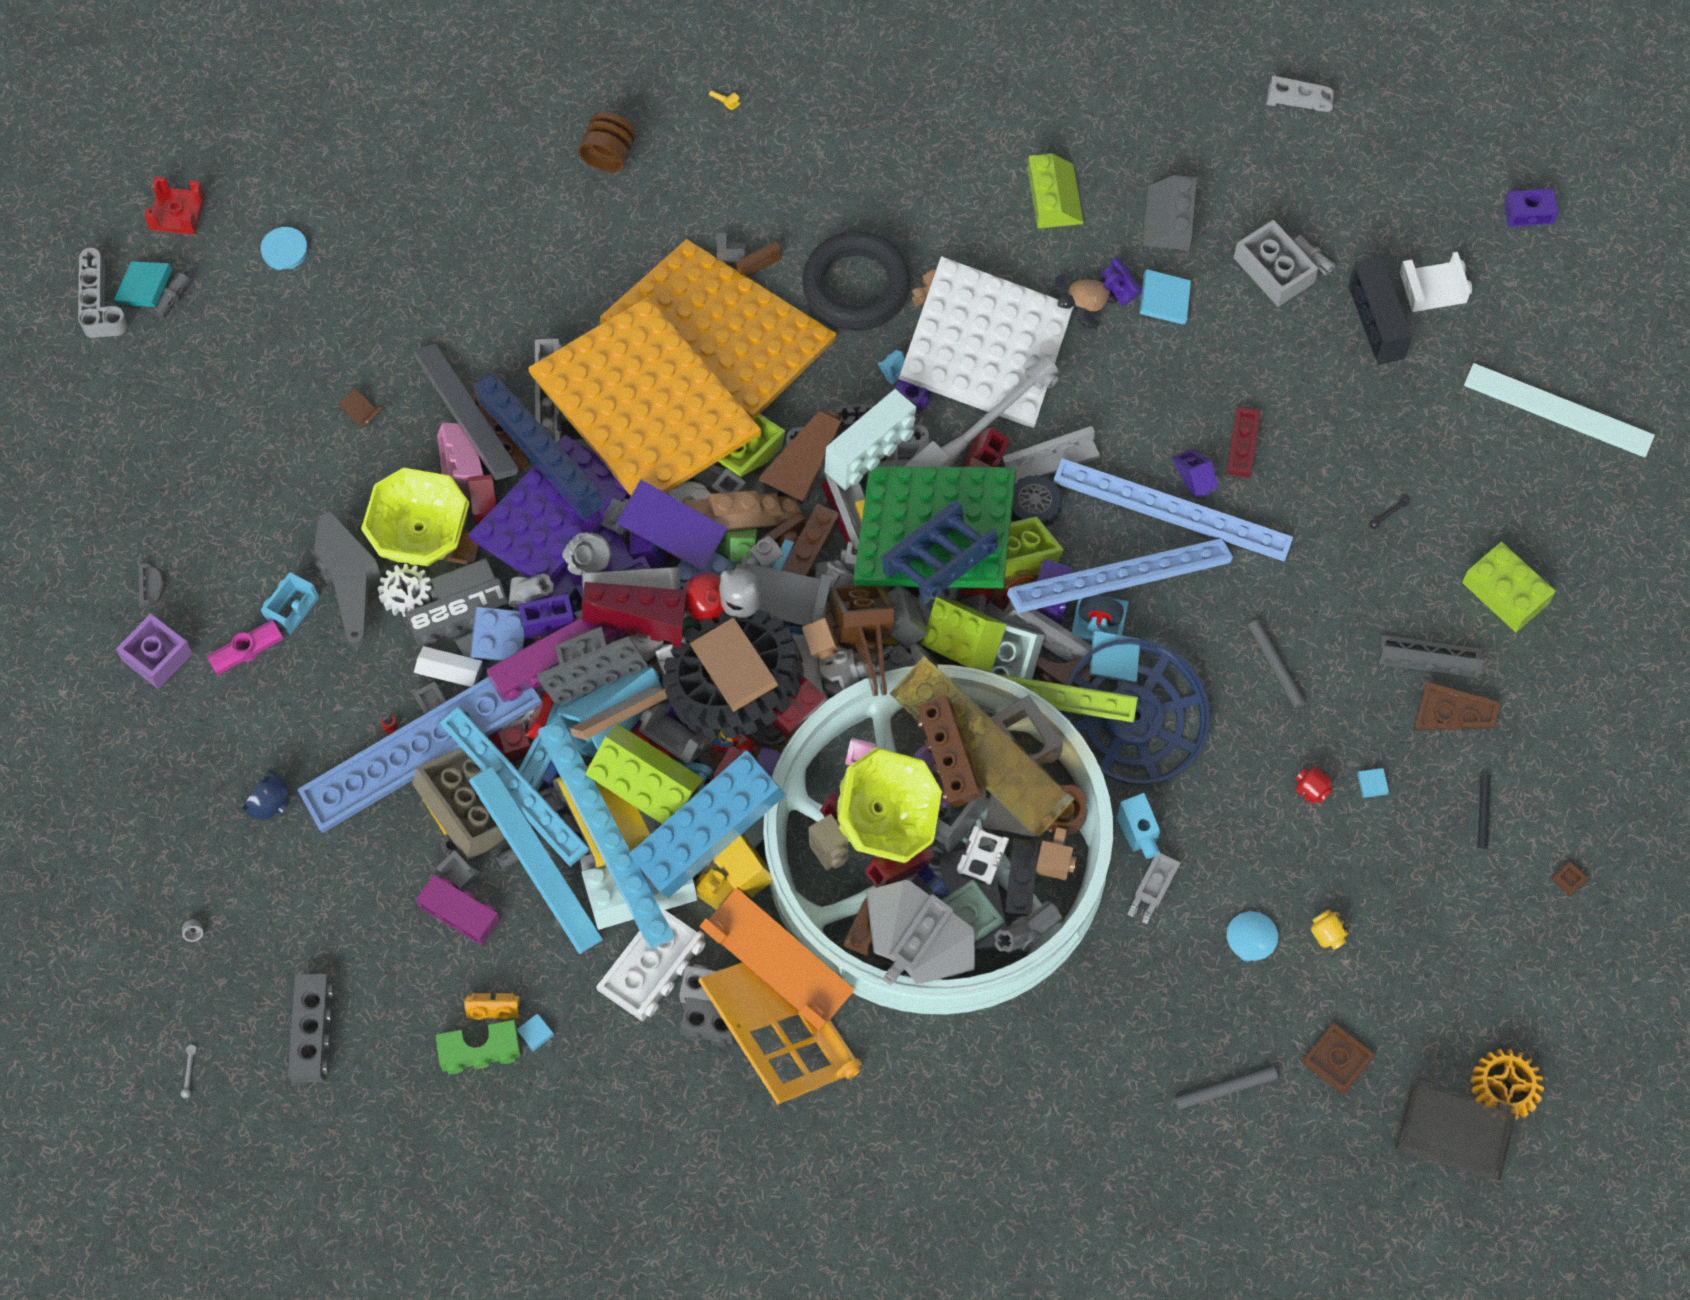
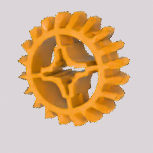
(1510, 1063)

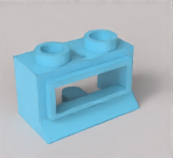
(282, 595)

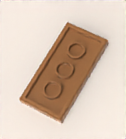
(733, 664)

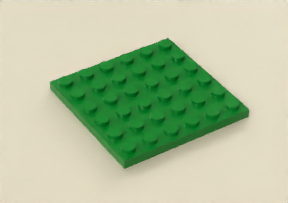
(907, 497)

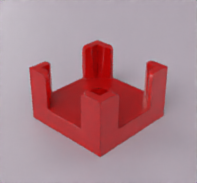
(175, 208)

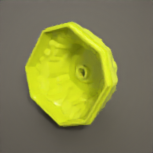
(411, 503)
(889, 805)

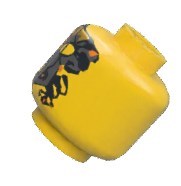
(1330, 929)

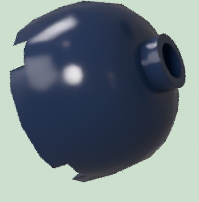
(267, 797)

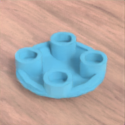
(1252, 936)

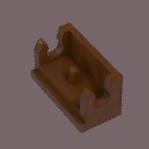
(860, 936)

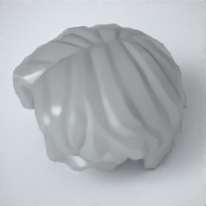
(587, 553)

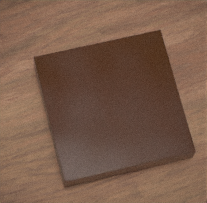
(1338, 1058)

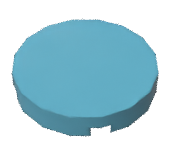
(284, 248)

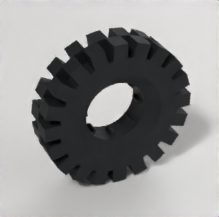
(702, 703)

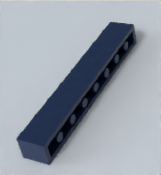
(538, 446)

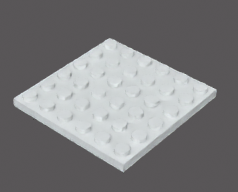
(979, 336)

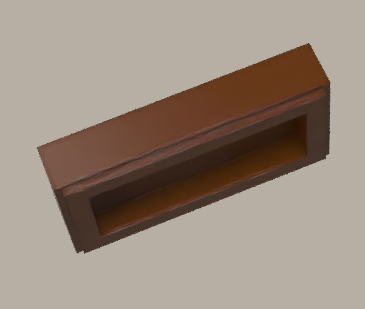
(759, 259)

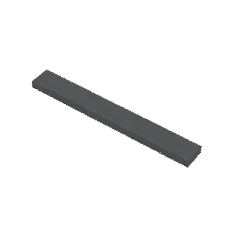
(465, 412)

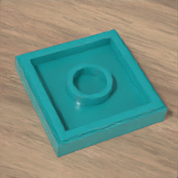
(143, 284)

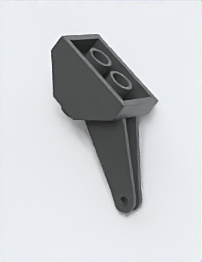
(350, 571)

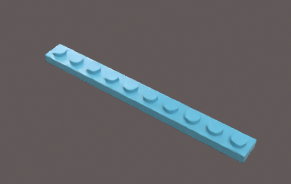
(606, 835)

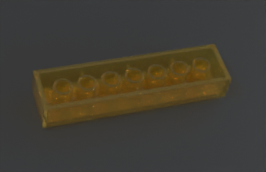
(998, 759)

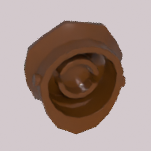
(1074, 815)

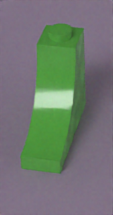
(737, 543)

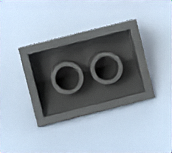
(1170, 213)

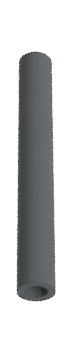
(1276, 663)
(1225, 1088)

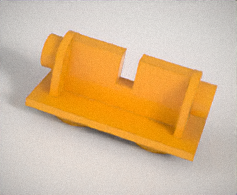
(481, 1006)

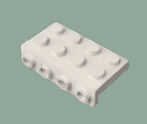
(647, 974)

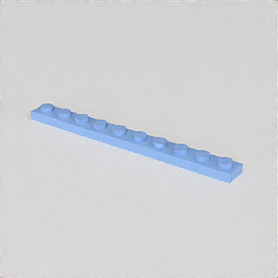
(1173, 509)
(1119, 575)

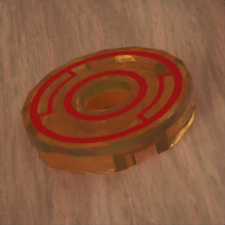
(1000, 595)

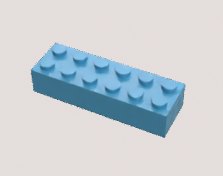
(707, 824)

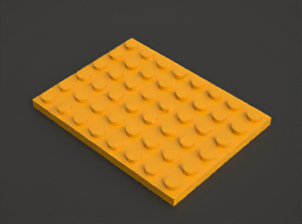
(732, 323)
(644, 400)

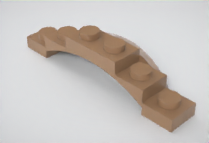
(746, 509)

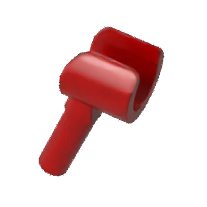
(390, 728)

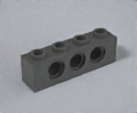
(306, 989)

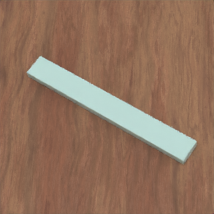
(1559, 410)

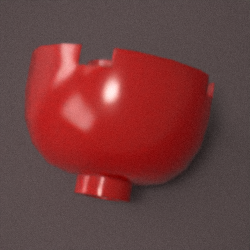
(703, 597)

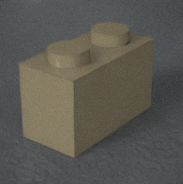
(828, 842)

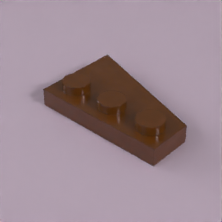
(1453, 709)

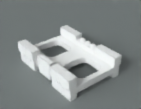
(973, 852)

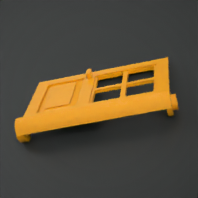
(751, 1004)

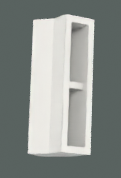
(448, 667)

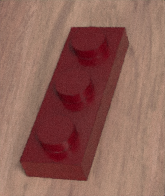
(1243, 442)

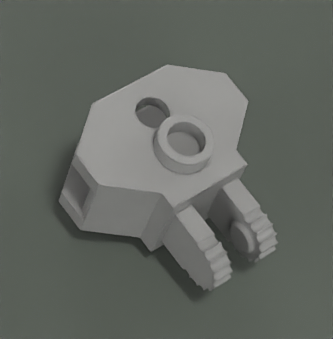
(845, 669)

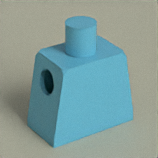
(1139, 825)

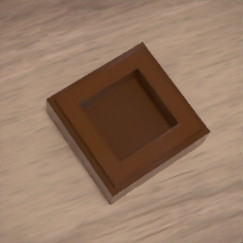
(1570, 878)

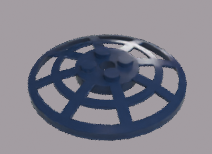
(1150, 713)

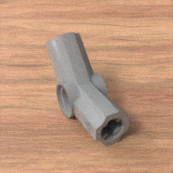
(529, 589)

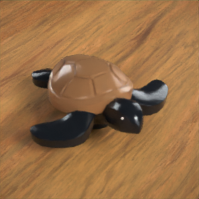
(1084, 297)

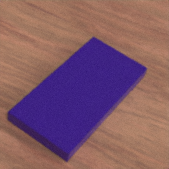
(671, 525)

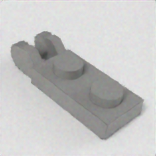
(1154, 885)

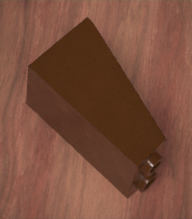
(804, 458)

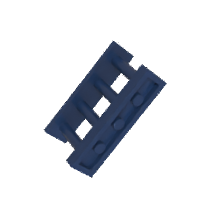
(934, 532)

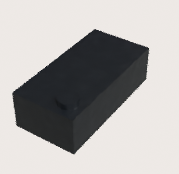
(1379, 310)

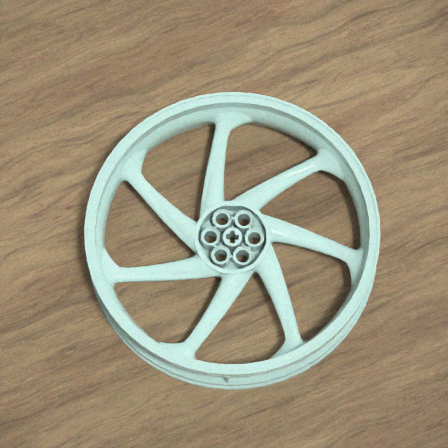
(807, 920)

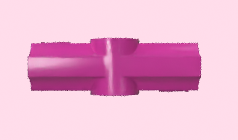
(232, 655)

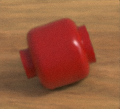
(1313, 785)

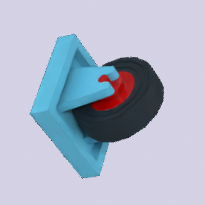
(1100, 615)

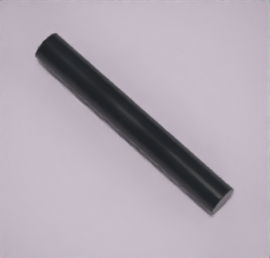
(1484, 804)

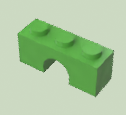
(500, 1046)

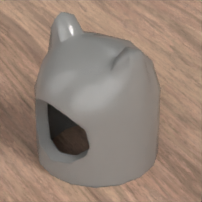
(740, 589)

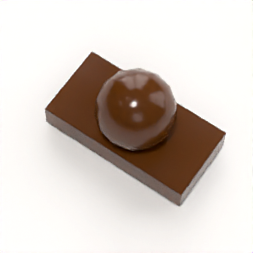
(788, 530)

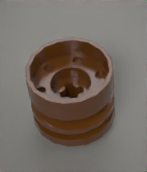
(607, 142)

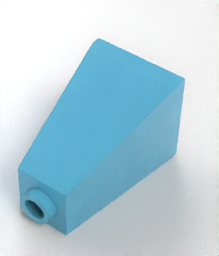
(604, 698)

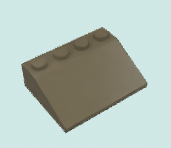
(456, 804)

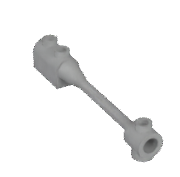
(1039, 372)
(762, 554)

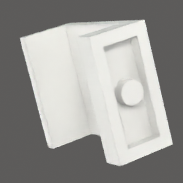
(1436, 284)

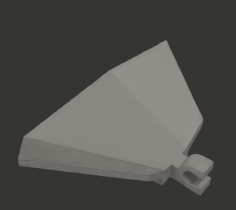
(918, 933)

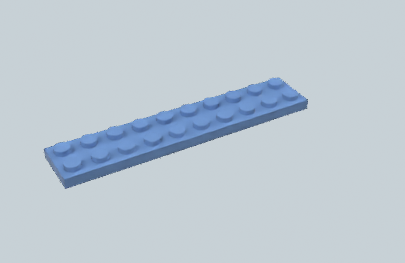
(394, 759)

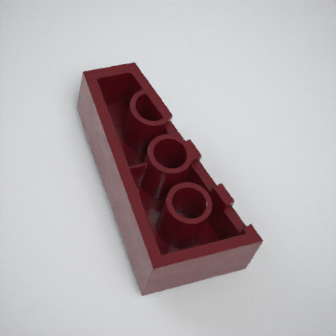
(636, 609)

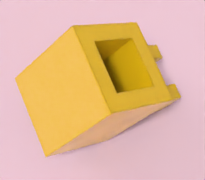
(713, 888)

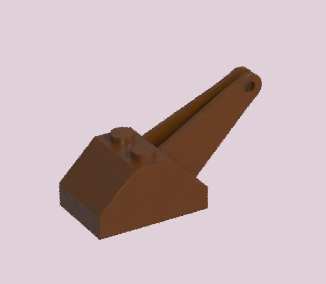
(864, 615)

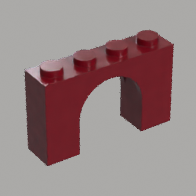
(883, 870)

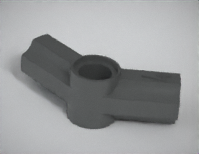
(1027, 930)

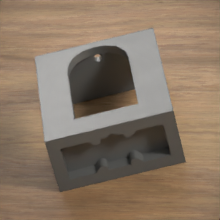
(1022, 709)

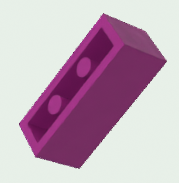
(458, 909)

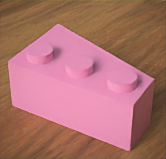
(458, 456)

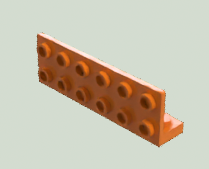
(778, 958)

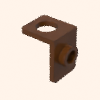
(359, 408)
(465, 552)

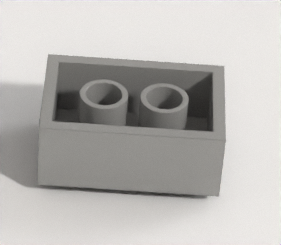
(1275, 263)

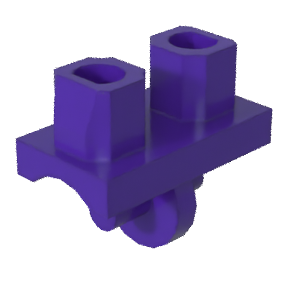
(1120, 281)

